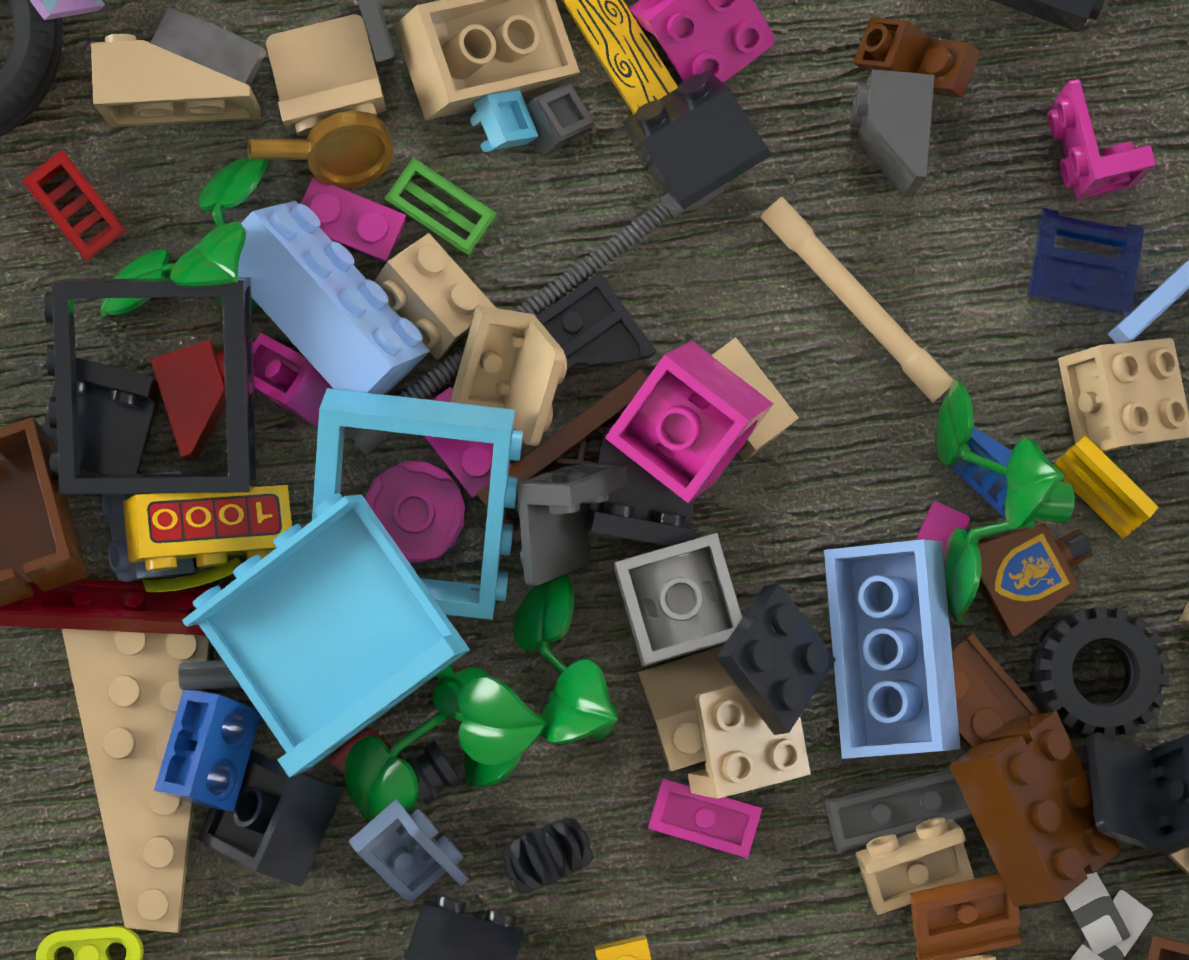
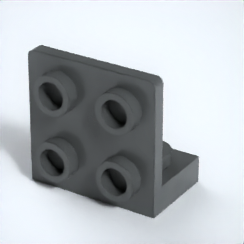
(556, 517)

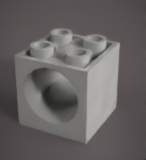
(678, 599)

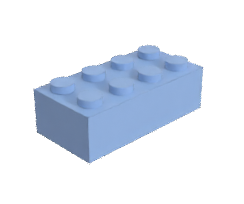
(326, 302)
(892, 649)

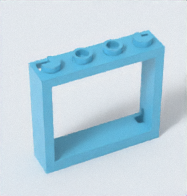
(441, 420)

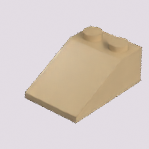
(482, 48)
(152, 86)

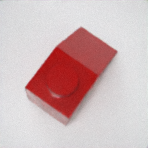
(192, 393)

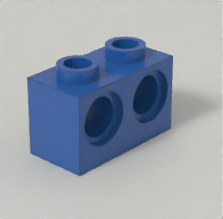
(208, 750)

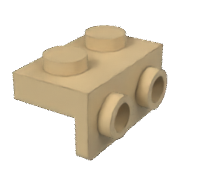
(431, 293)
(913, 863)

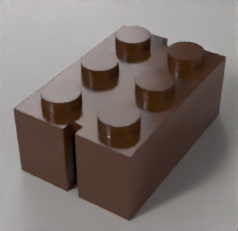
(35, 519)
(1034, 809)

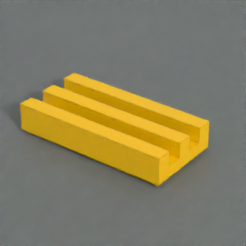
(1105, 487)

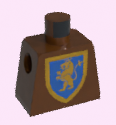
(1029, 575)

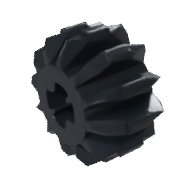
(547, 855)

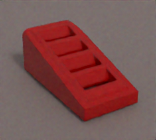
(48, 171)

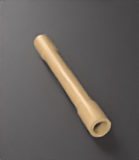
(800, 238)

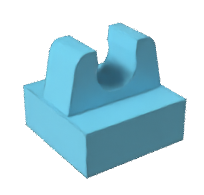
(504, 120)

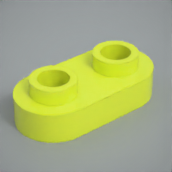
(91, 943)

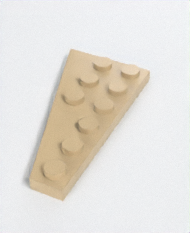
(127, 712)

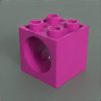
(689, 420)

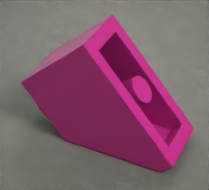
(288, 379)

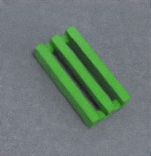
(476, 231)

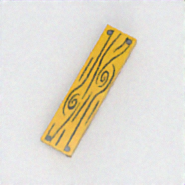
(622, 50)

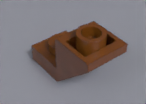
(904, 48)

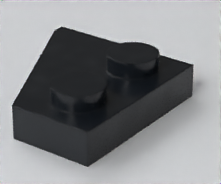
(595, 327)

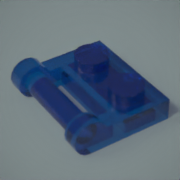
(1085, 277)

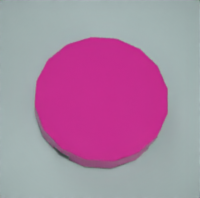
(418, 509)

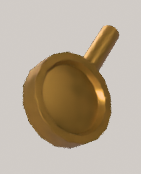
(339, 150)

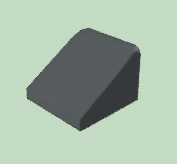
(558, 118)

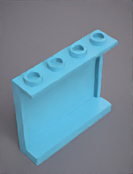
(327, 630)

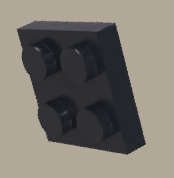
(776, 659)

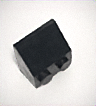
(695, 138)
(274, 820)
(452, 934)

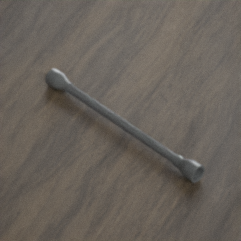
(667, 208)

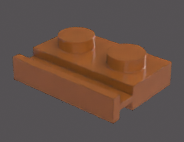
(984, 693)
(964, 919)

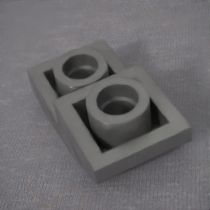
(209, 45)

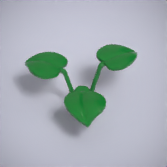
(216, 256)
(1032, 495)
(580, 697)
(492, 731)

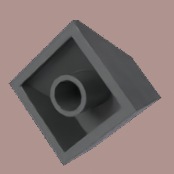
(895, 125)

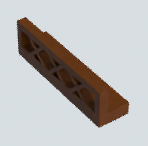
(571, 437)

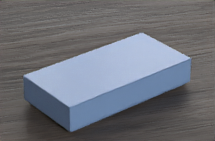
(1152, 306)

